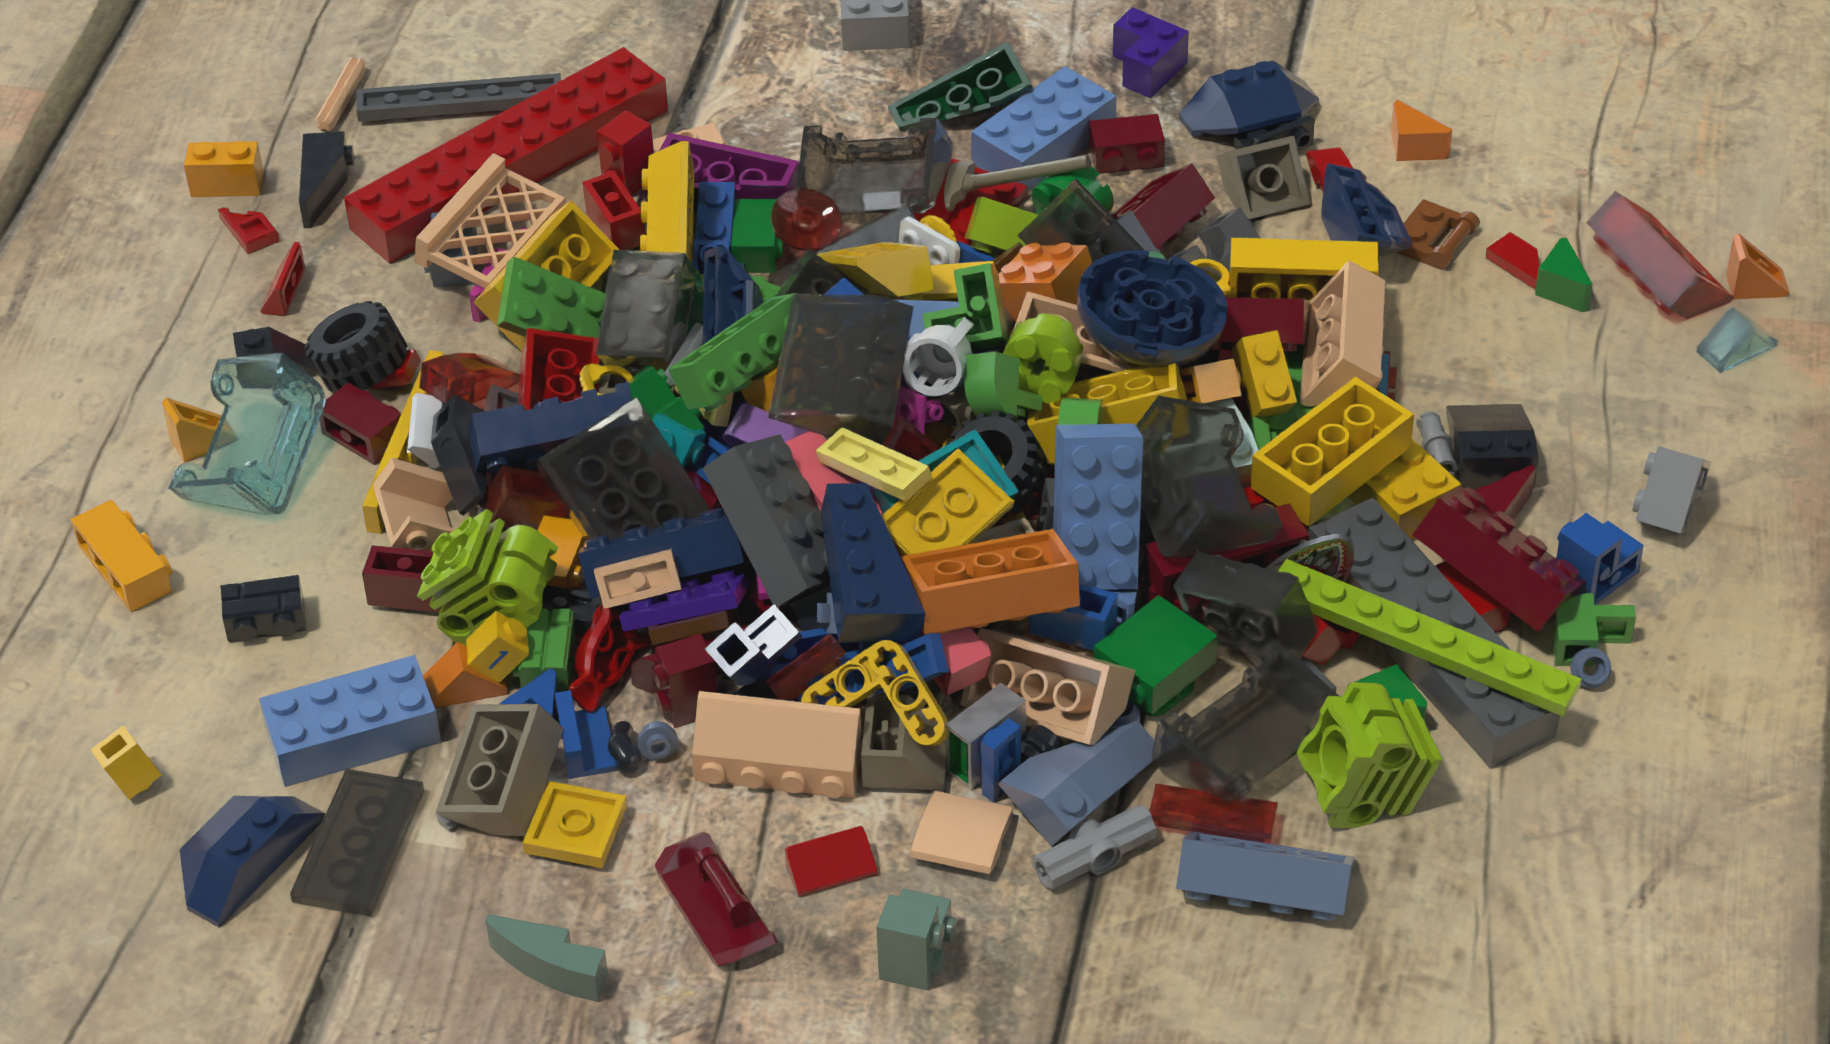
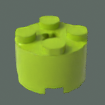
(1047, 355)

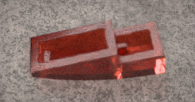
(464, 376)

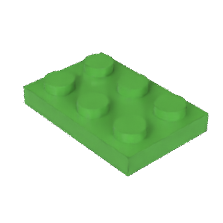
(547, 302)

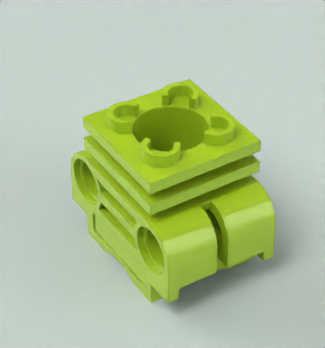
(487, 572)
(1368, 755)

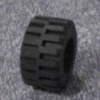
(356, 346)
(1012, 437)

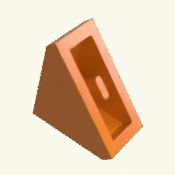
(1418, 135)
(1753, 273)
(454, 682)

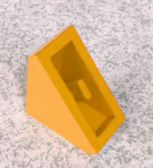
(189, 428)

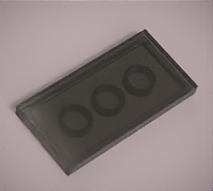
(357, 842)

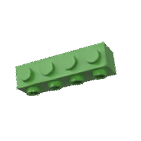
(733, 356)

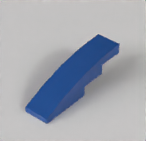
(925, 653)

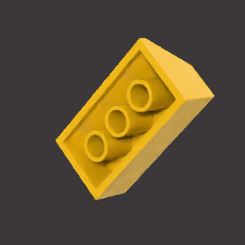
(670, 201)
(886, 268)

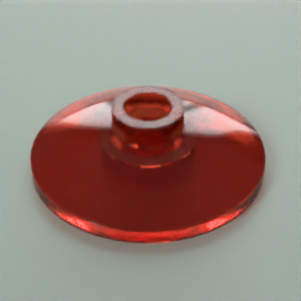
(808, 208)

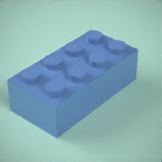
(1042, 124)
(1100, 501)
(350, 720)

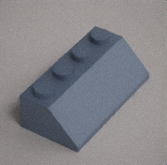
(1265, 874)

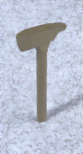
(962, 181)

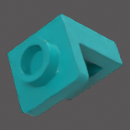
(683, 442)

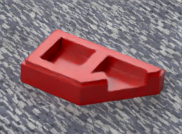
(250, 230)
(1515, 257)

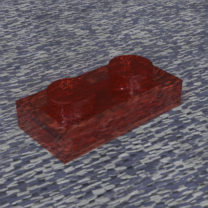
(793, 678)

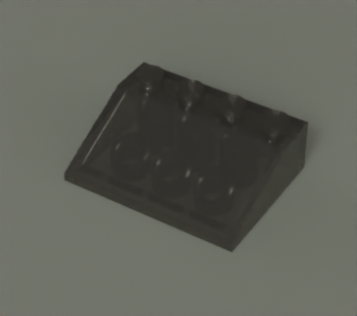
(841, 364)
(620, 476)

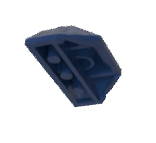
(1247, 100)
(1360, 211)
(727, 292)
(241, 850)

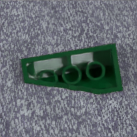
(969, 89)

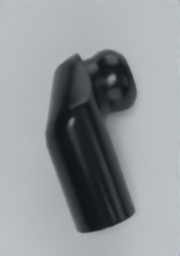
(623, 748)

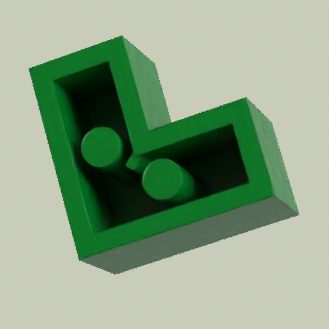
(657, 398)

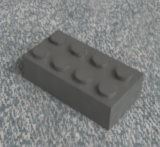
(773, 517)

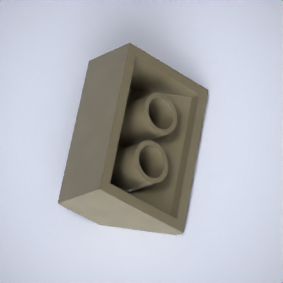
(500, 768)

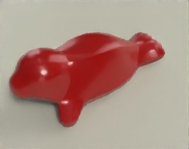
(603, 656)

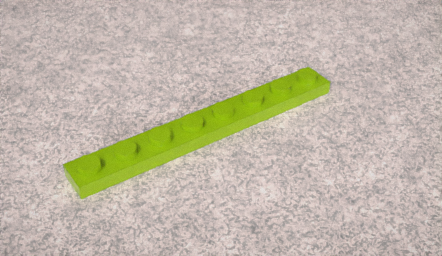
(1436, 641)

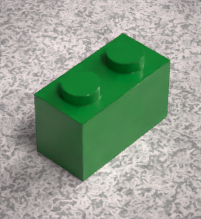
(754, 236)

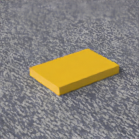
(948, 509)

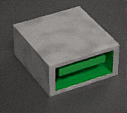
(972, 724)

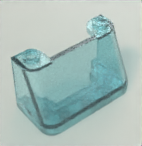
(259, 438)

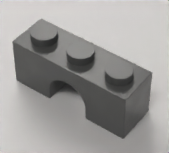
(1218, 240)

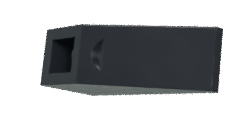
(454, 453)

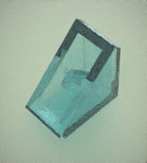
(1735, 341)

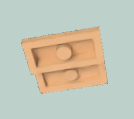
(961, 832)

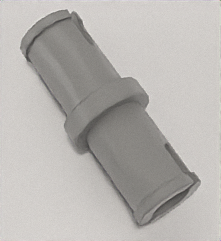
(1436, 441)

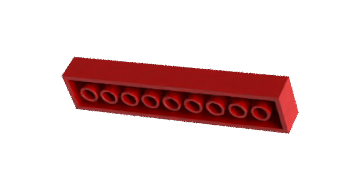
(531, 136)

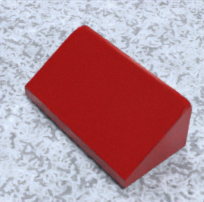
(285, 282)
(830, 861)

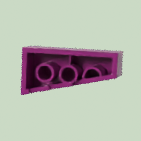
(754, 173)

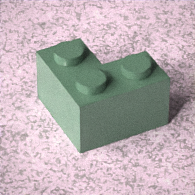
(913, 938)

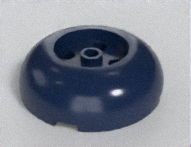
(1151, 308)

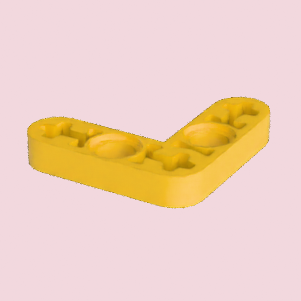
(878, 677)

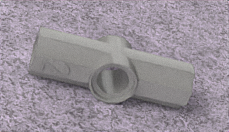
(1094, 847)

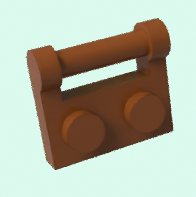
(1428, 225)

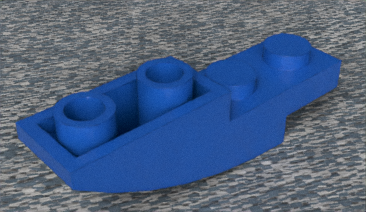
(714, 219)

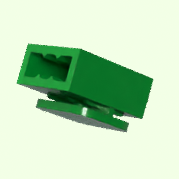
(1165, 652)

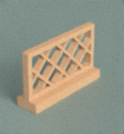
(462, 212)

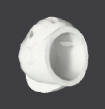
(938, 358)

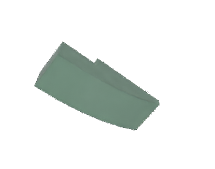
(548, 956)

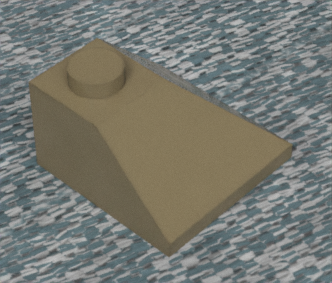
(1264, 177)

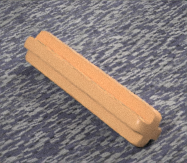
(341, 94)

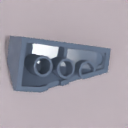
(1074, 780)

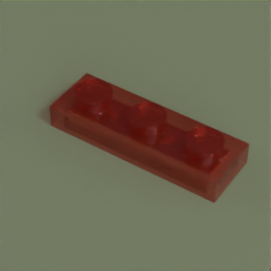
(1207, 814)

